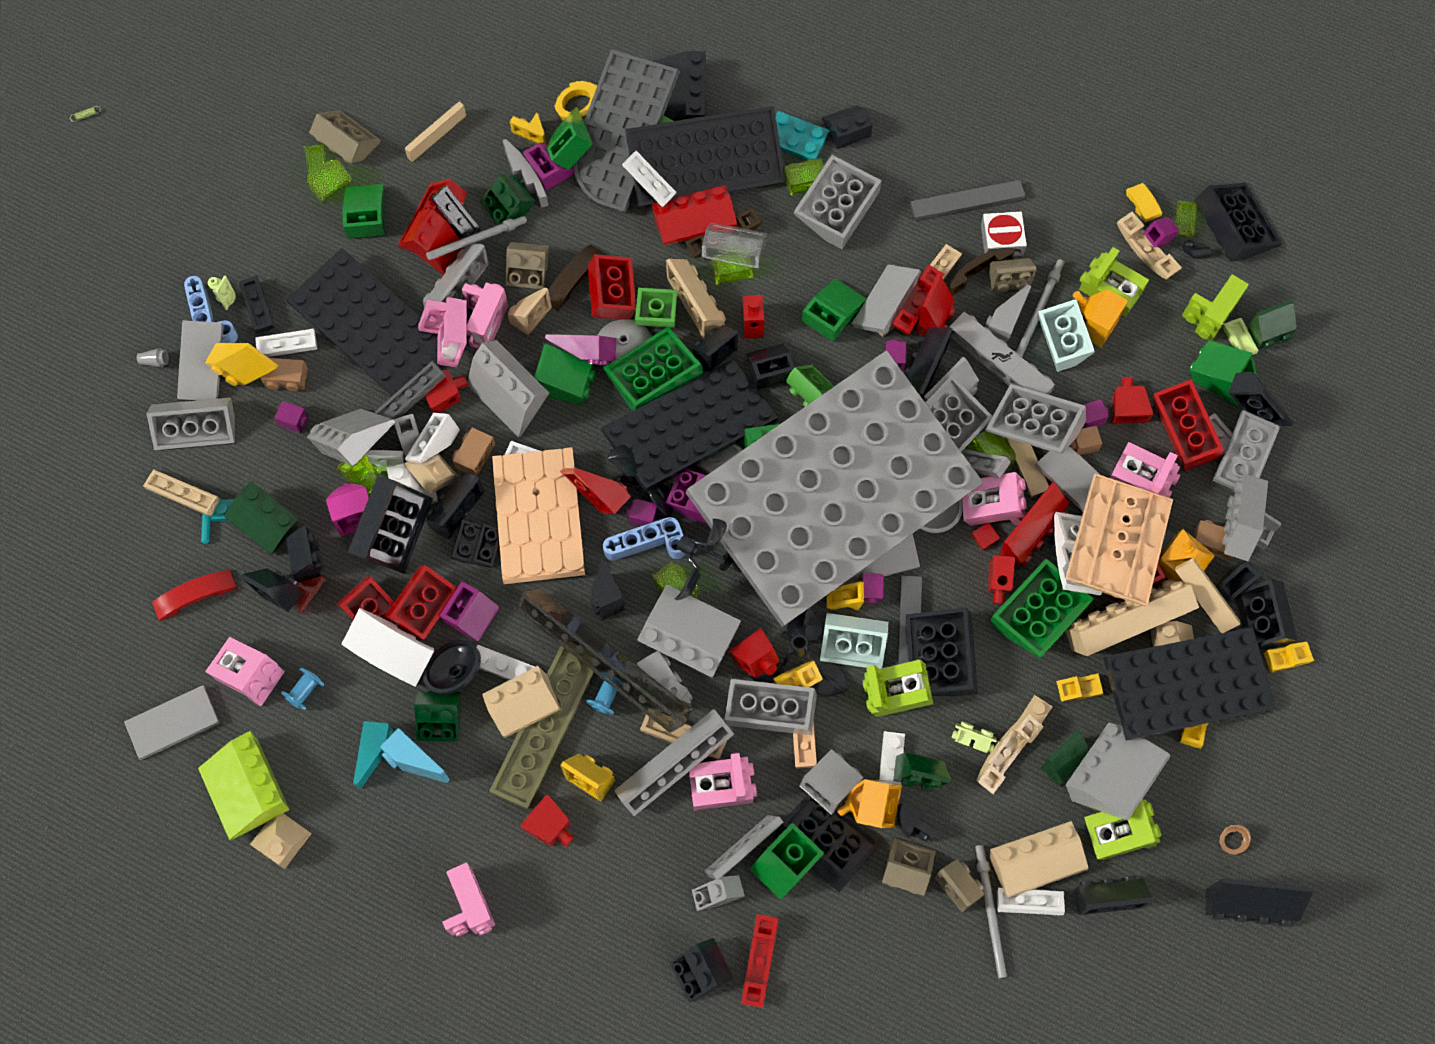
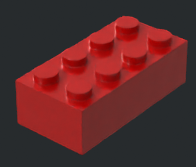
(1187, 425)

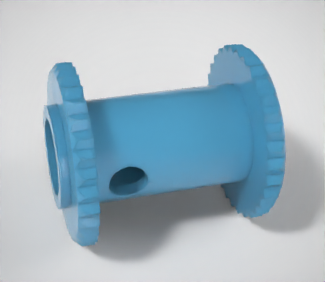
(302, 689)
(604, 699)

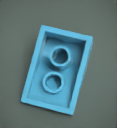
(405, 754)

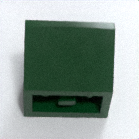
(507, 199)
(437, 716)
(920, 772)

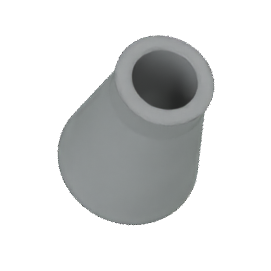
(153, 358)

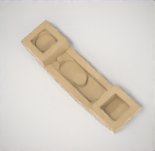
(1153, 257)
(1006, 751)

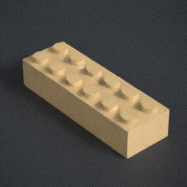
(1129, 619)

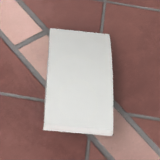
(1065, 535)
(387, 647)

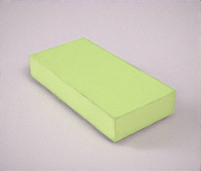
(1239, 336)

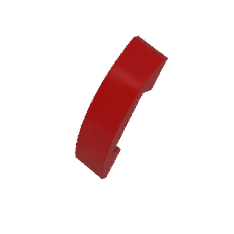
(913, 306)
(192, 592)
(759, 961)

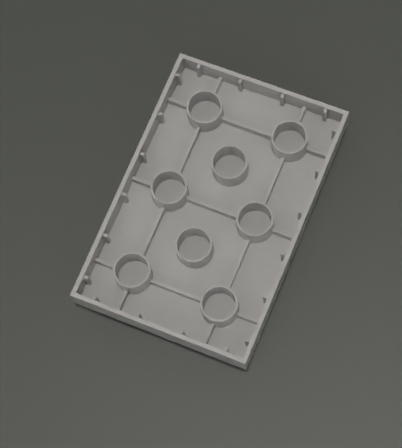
(834, 487)

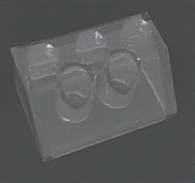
(733, 245)

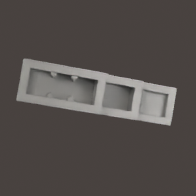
(524, 171)

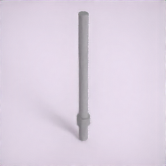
(507, 226)
(1053, 279)
(984, 868)

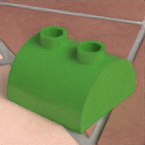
(656, 307)
(808, 383)

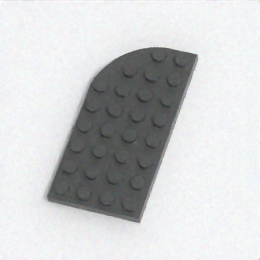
(627, 96)

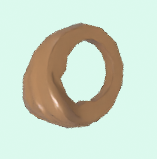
(1245, 842)

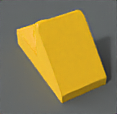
(531, 131)
(846, 596)

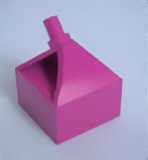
(347, 506)

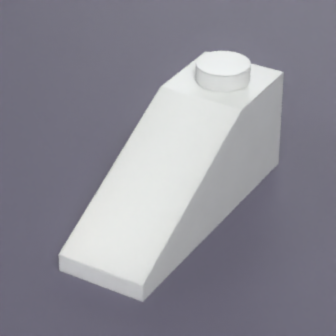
(434, 438)

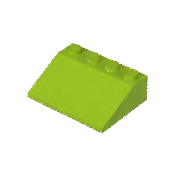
(242, 786)

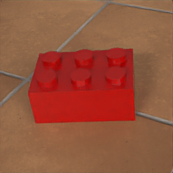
(611, 287)
(421, 602)

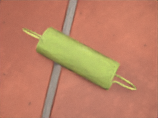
(85, 113)

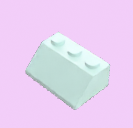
(1066, 334)
(854, 641)

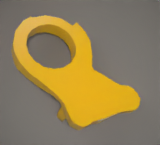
(576, 88)

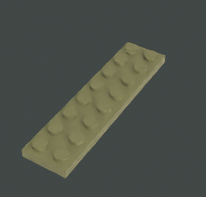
(538, 743)

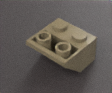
(526, 265)
(1011, 274)

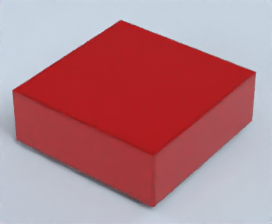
(985, 536)

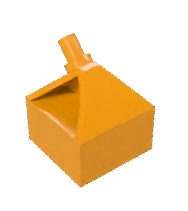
(1100, 313)
(1179, 550)
(873, 803)

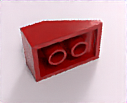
(429, 233)
(937, 307)
(601, 492)
(367, 596)

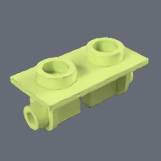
(222, 290)
(982, 738)

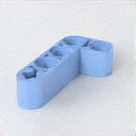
(204, 311)
(644, 543)

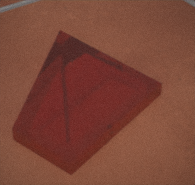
(309, 589)

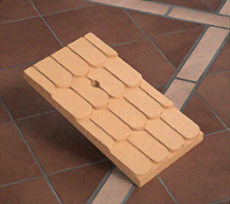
(537, 516)
(1117, 554)

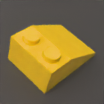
(239, 362)
(588, 776)

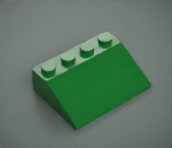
(653, 369)
(1039, 610)

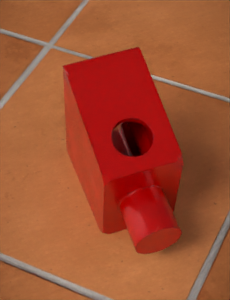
(753, 312)
(445, 393)
(1130, 404)
(1000, 569)
(755, 655)
(548, 823)

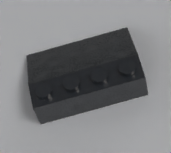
(689, 91)
(1237, 221)
(390, 524)
(946, 647)
(840, 837)
(1257, 901)

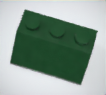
(261, 517)

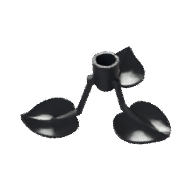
(624, 460)
(693, 547)
(802, 630)

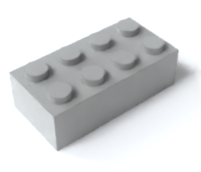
(1245, 517)
(771, 707)

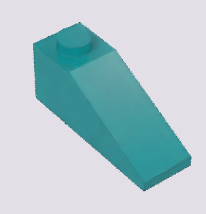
(370, 753)

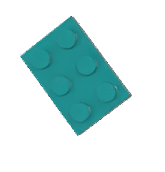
(800, 137)

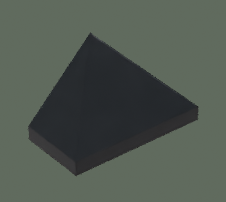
(1237, 580)

